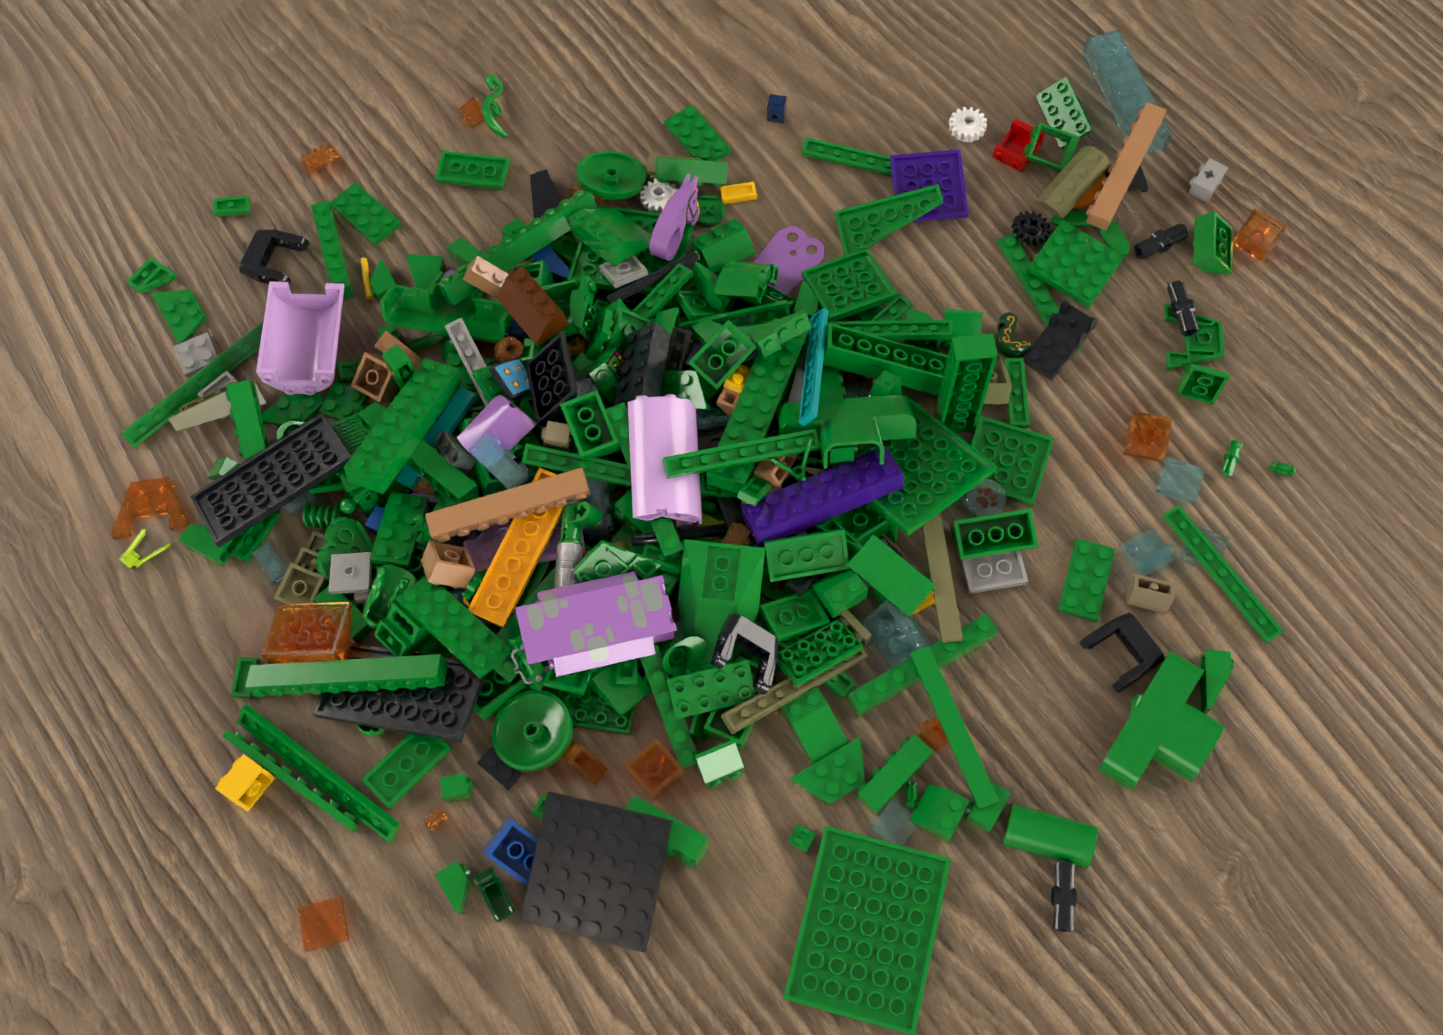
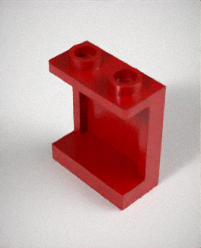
(1012, 147)

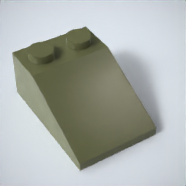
(999, 385)

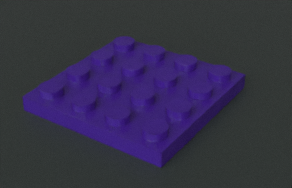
(929, 169)

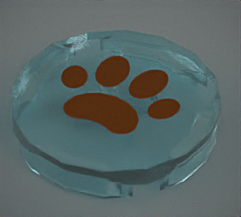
(986, 498)

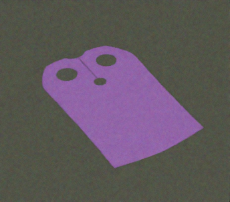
(790, 266)

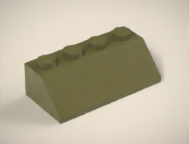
(1073, 181)

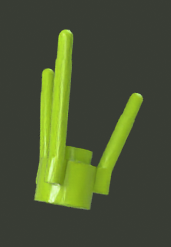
(130, 556)

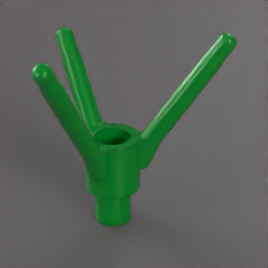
(798, 471)

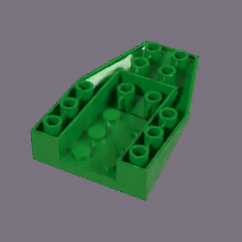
(718, 583)

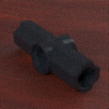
(1161, 241)
(1182, 308)
(1064, 897)

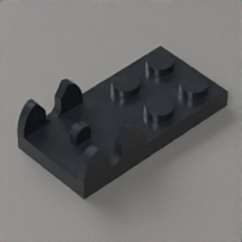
(1059, 340)

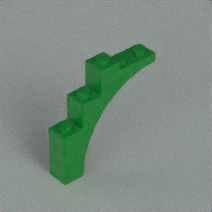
(765, 336)

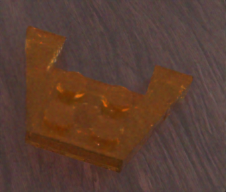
(149, 499)

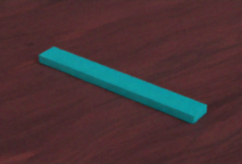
(813, 367)

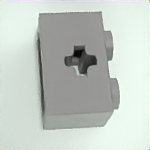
(1208, 180)

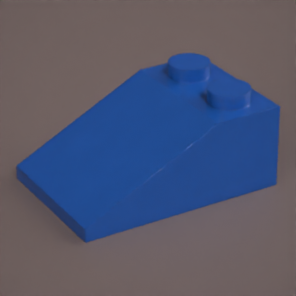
(512, 850)

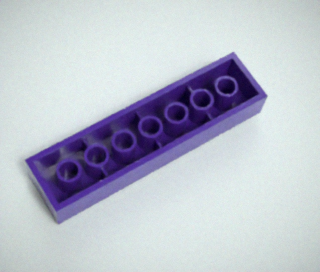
(822, 497)

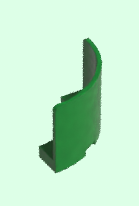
(746, 280)

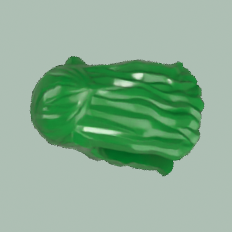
(388, 585)

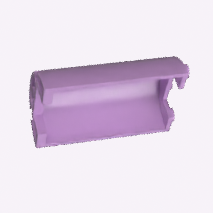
(300, 339)
(659, 430)

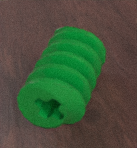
(320, 517)

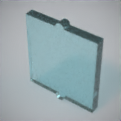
(894, 824)

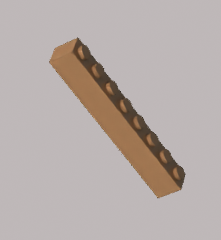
(1126, 166)
(508, 505)

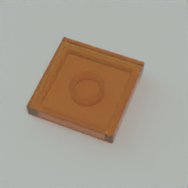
(323, 924)

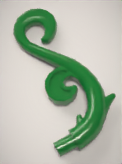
(495, 111)

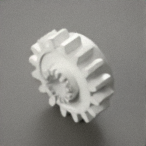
(967, 124)
(656, 195)

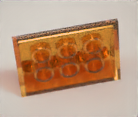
(309, 633)

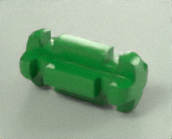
(1282, 468)
(911, 794)

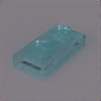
(270, 563)

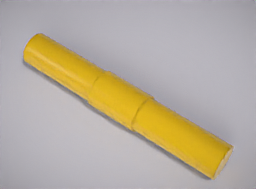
(366, 278)

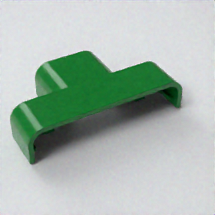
(560, 294)
(430, 311)
(853, 422)
(1164, 728)

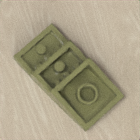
(302, 578)

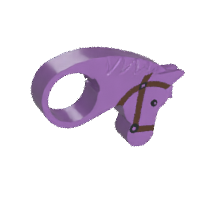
(670, 225)

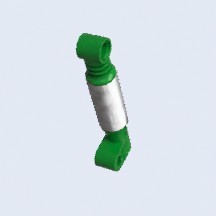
(570, 546)

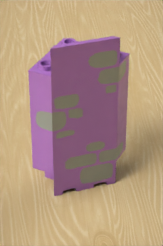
(596, 623)

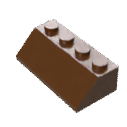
(531, 306)

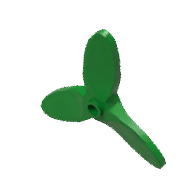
(1112, 237)

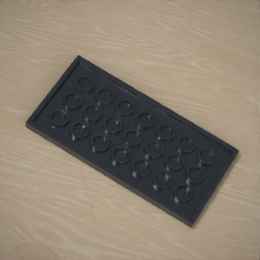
(270, 480)
(420, 711)

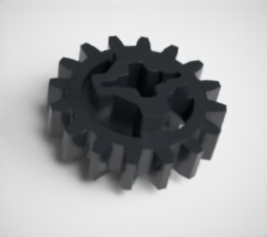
(1031, 228)

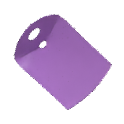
(502, 421)

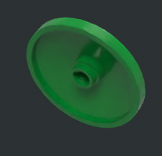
(611, 175)
(532, 731)

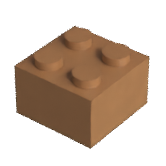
(375, 379)
(447, 565)

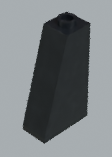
(543, 193)

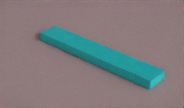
(447, 422)

